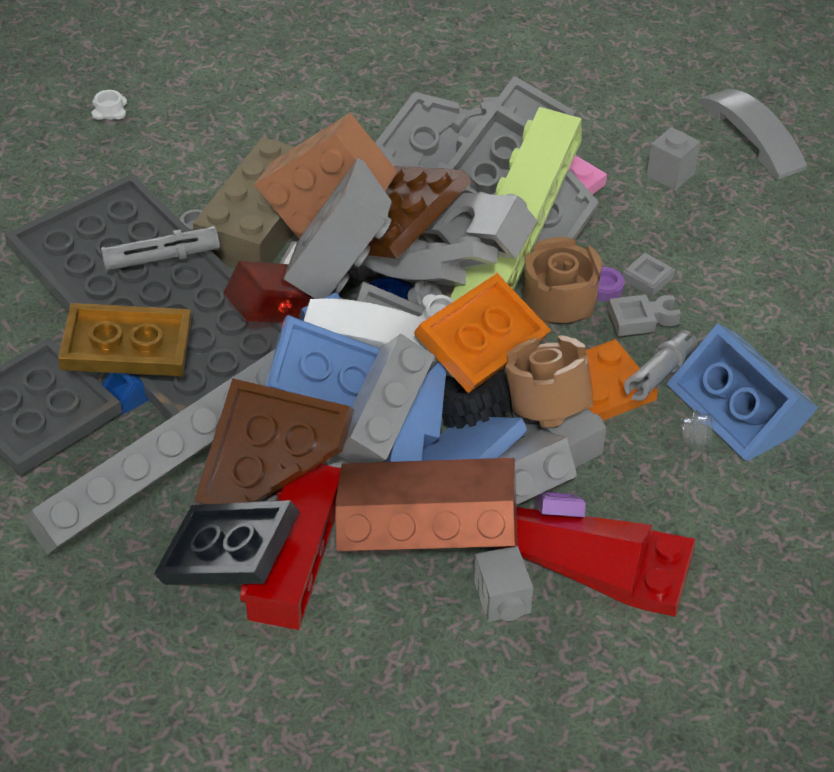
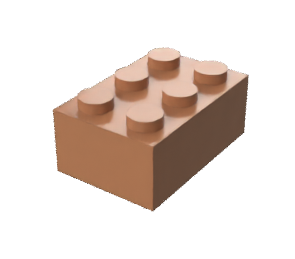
(310, 172)

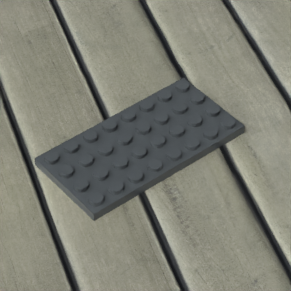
(68, 261)

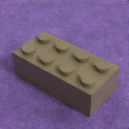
(242, 216)

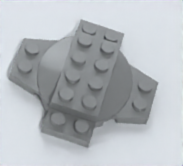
(481, 142)

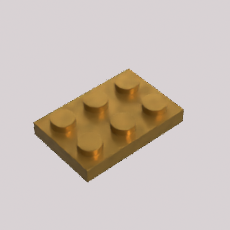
(125, 339)

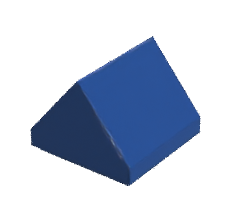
(127, 389)

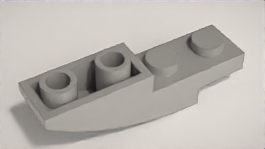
(436, 262)

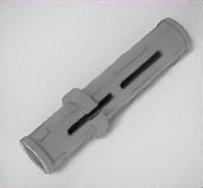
(160, 248)
(667, 359)

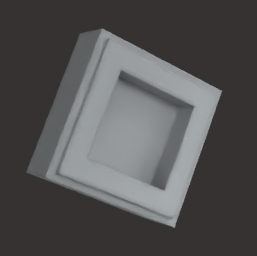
(648, 274)

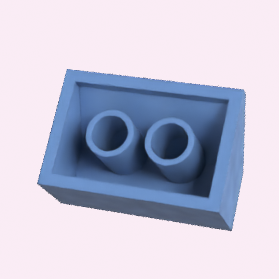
(743, 392)

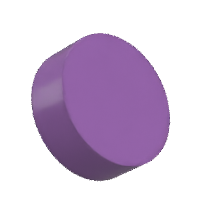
(610, 284)

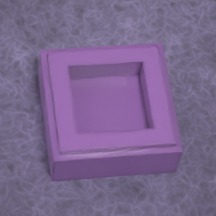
(560, 504)

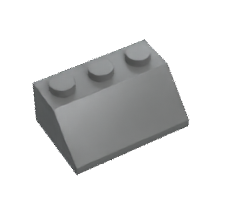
(340, 234)

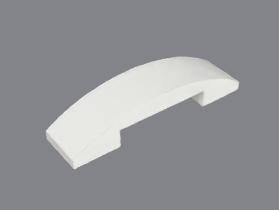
(364, 321)

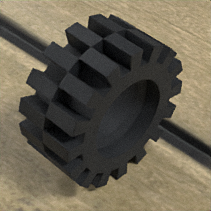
(480, 404)

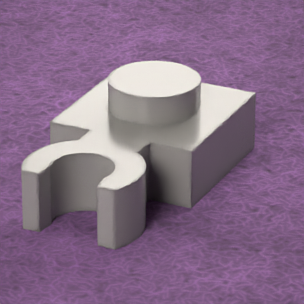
(638, 315)

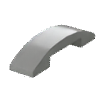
(775, 144)

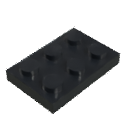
(227, 543)

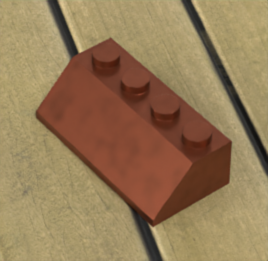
(426, 504)

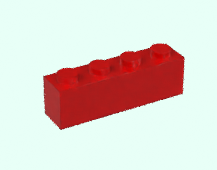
(293, 575)

